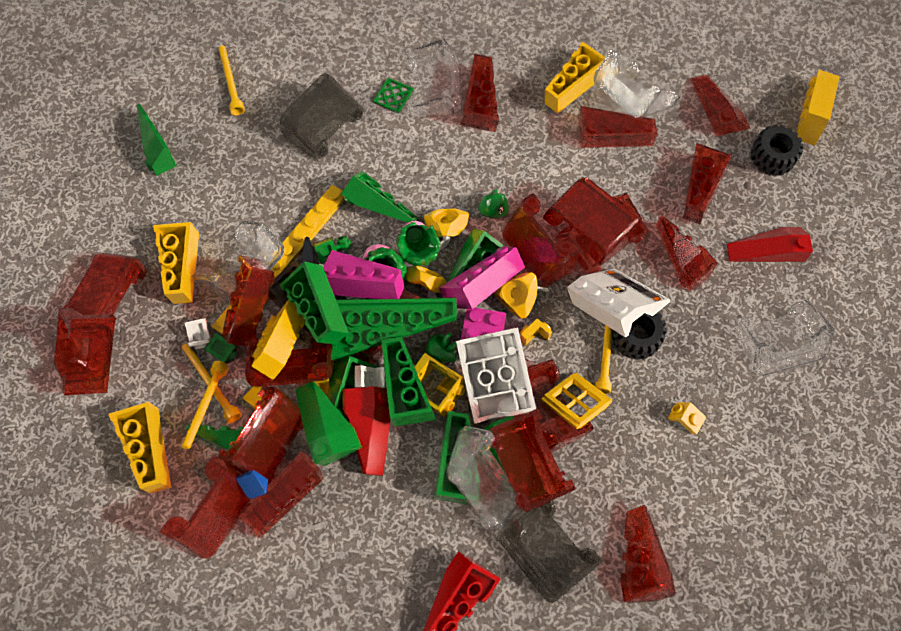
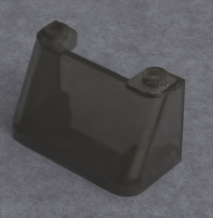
(319, 116)
(546, 552)

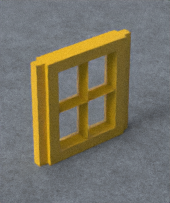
(564, 411)

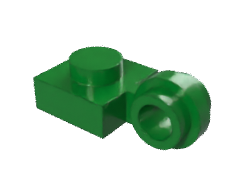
(325, 247)

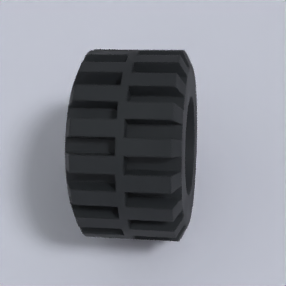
(771, 160)
(643, 347)

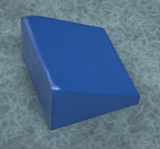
(252, 484)

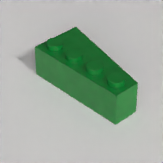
(315, 302)
(404, 390)
(444, 488)

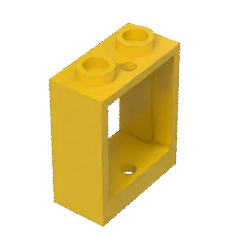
(423, 369)

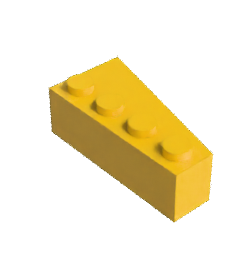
(574, 78)
(817, 106)
(178, 258)
(278, 340)
(144, 445)

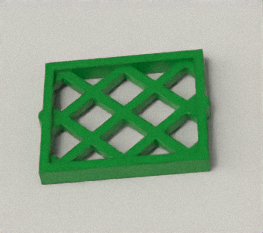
(399, 85)

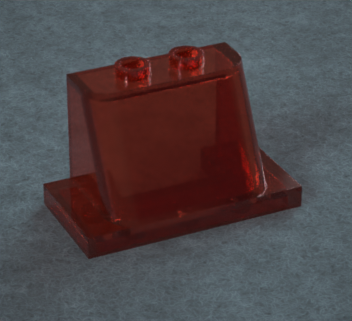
(83, 351)

